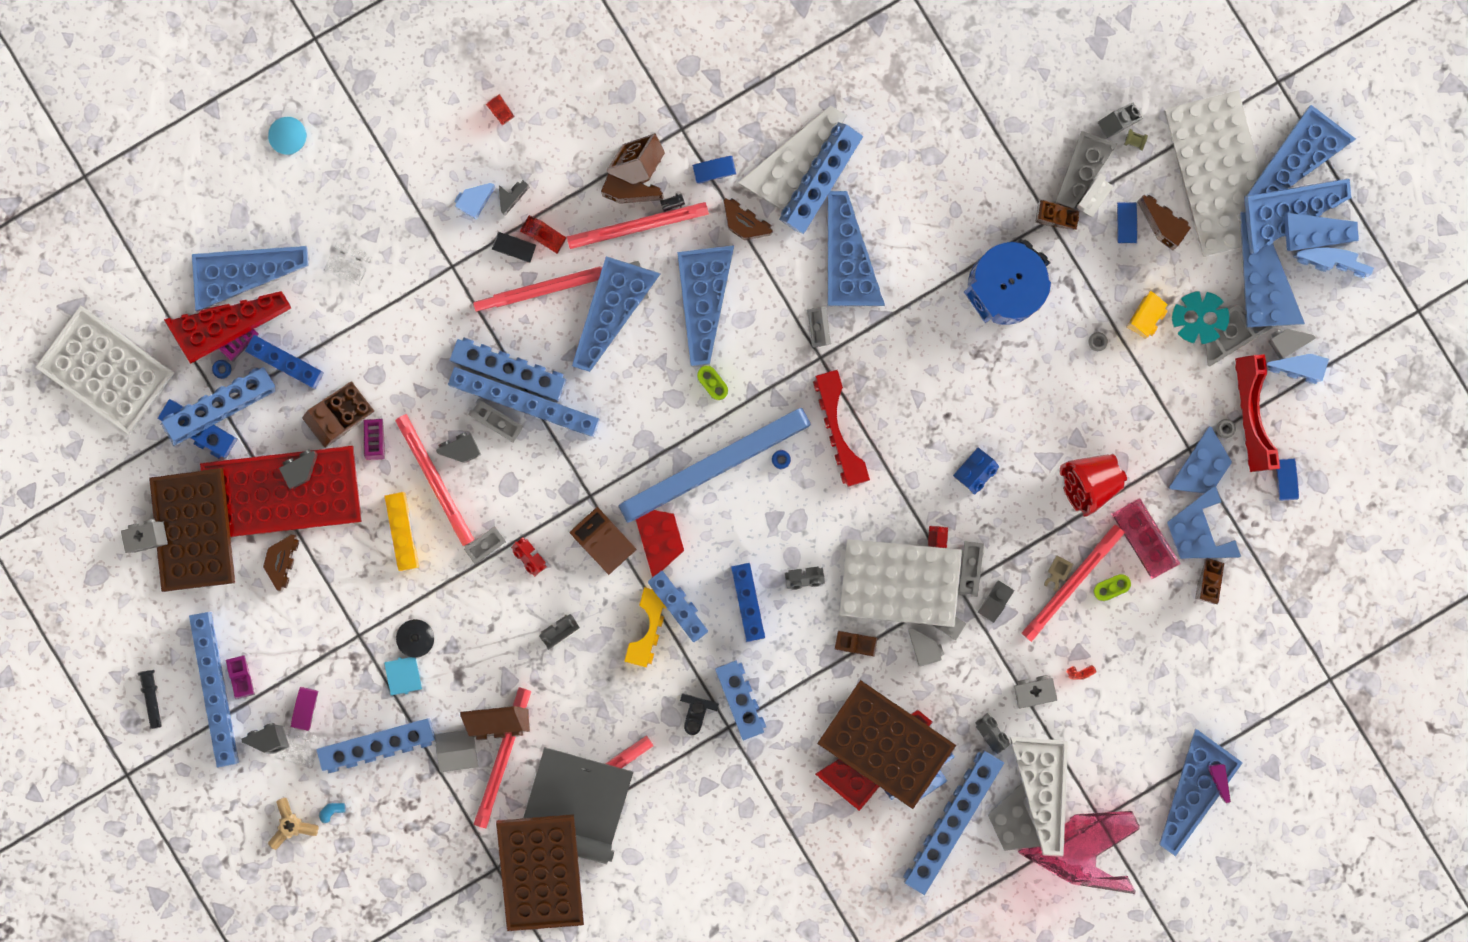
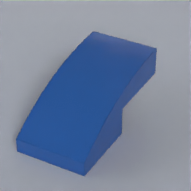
(714, 169)
(1127, 222)
(1287, 480)

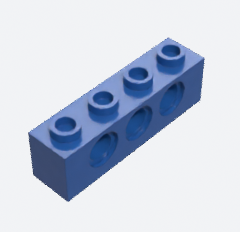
(284, 361)
(225, 440)
(748, 602)

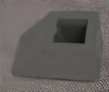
(1120, 120)
(462, 449)
(299, 471)
(268, 740)

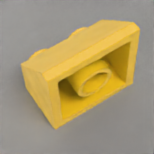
(1147, 315)

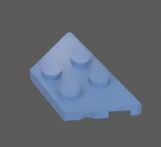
(1204, 465)

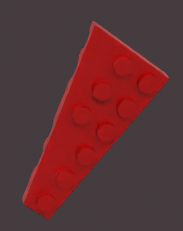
(220, 325)
(850, 783)

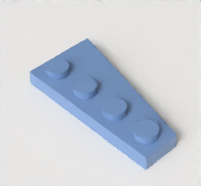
(1315, 231)

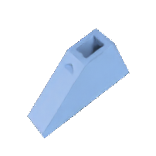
(1306, 366)

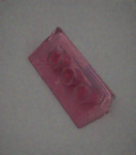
(1145, 538)

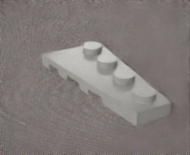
(1085, 164)

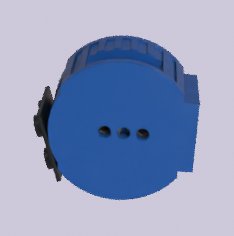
(1009, 283)

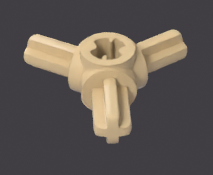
(299, 826)

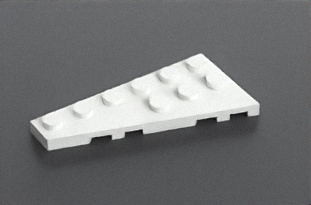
(783, 170)
(1044, 778)

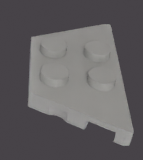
(1234, 336)

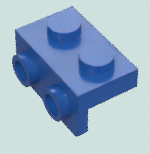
(976, 471)

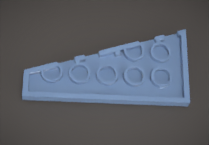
(1267, 209)
(849, 266)
(230, 273)
(1195, 790)

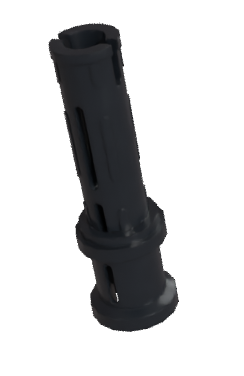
(149, 690)

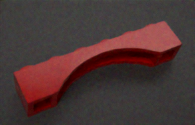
(1251, 375)
(853, 467)

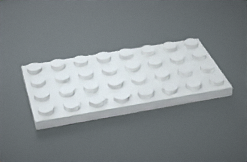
(1215, 166)

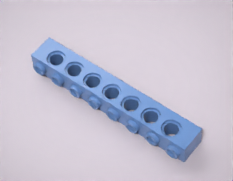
(524, 402)
(214, 689)
(923, 883)

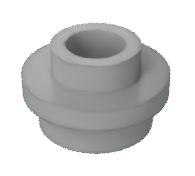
(1104, 341)
(1230, 424)

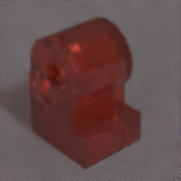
(500, 109)

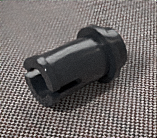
(673, 202)

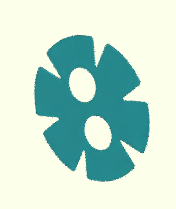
(1194, 303)

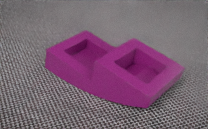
(240, 677)
(304, 708)

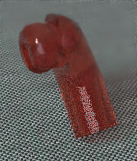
(1081, 675)

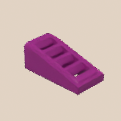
(238, 351)
(378, 455)
(1220, 779)

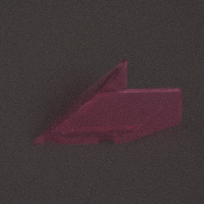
(1084, 840)

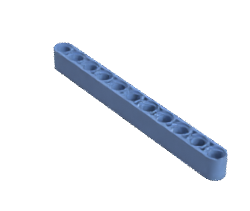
(714, 465)

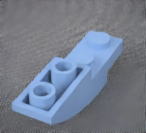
(1326, 258)

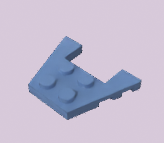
(1193, 534)

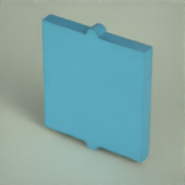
(403, 675)

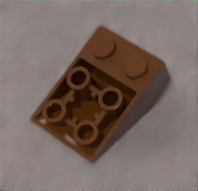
(625, 192)
(1165, 226)
(337, 414)
(603, 540)

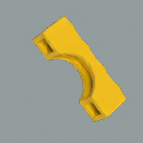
(401, 531)
(640, 651)

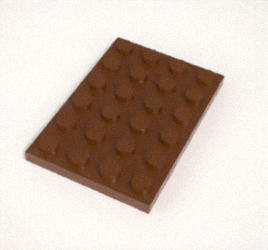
(195, 529)
(886, 744)
(540, 872)

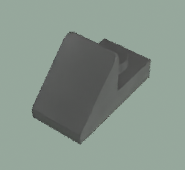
(508, 200)
(996, 601)

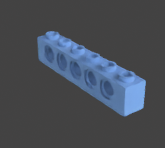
(820, 189)
(460, 357)
(214, 415)
(327, 754)

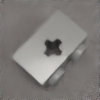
(144, 537)
(1046, 694)

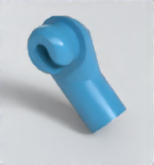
(331, 808)

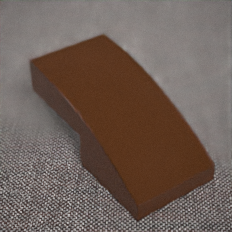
(856, 643)

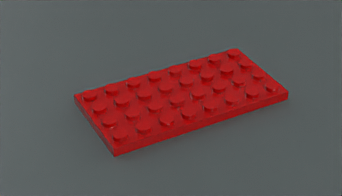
(264, 503)

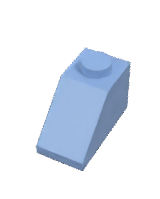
(474, 199)

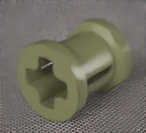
(1135, 139)

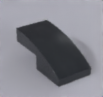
(514, 247)

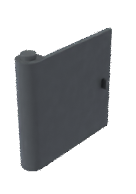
(592, 796)

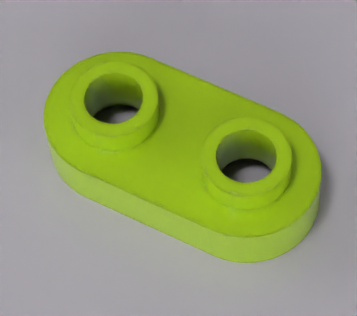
(712, 383)
(1111, 587)

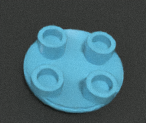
(287, 135)

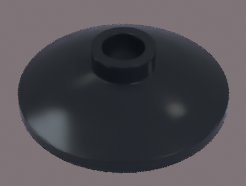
(422, 645)

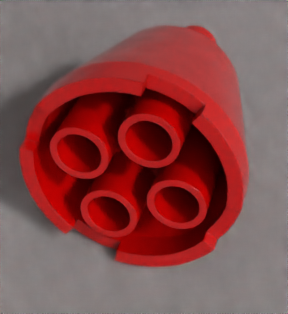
(1092, 482)

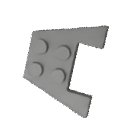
(1013, 822)

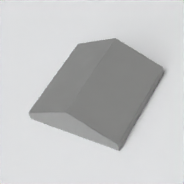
(456, 751)

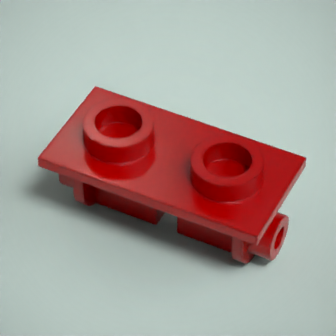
(938, 536)
(533, 564)

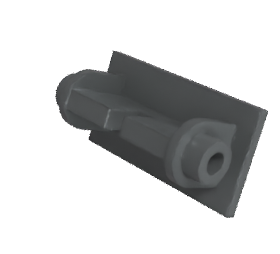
(795, 580)
(564, 628)
(998, 739)

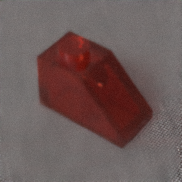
(543, 234)

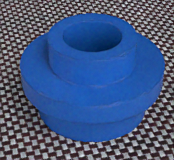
(215, 369)
(781, 465)

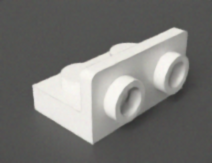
(1095, 196)

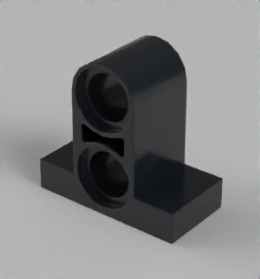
(697, 717)

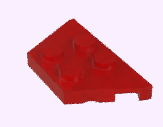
(659, 539)

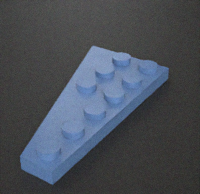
(1304, 149)
(1266, 287)
(703, 289)
(615, 299)

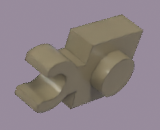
(1059, 569)

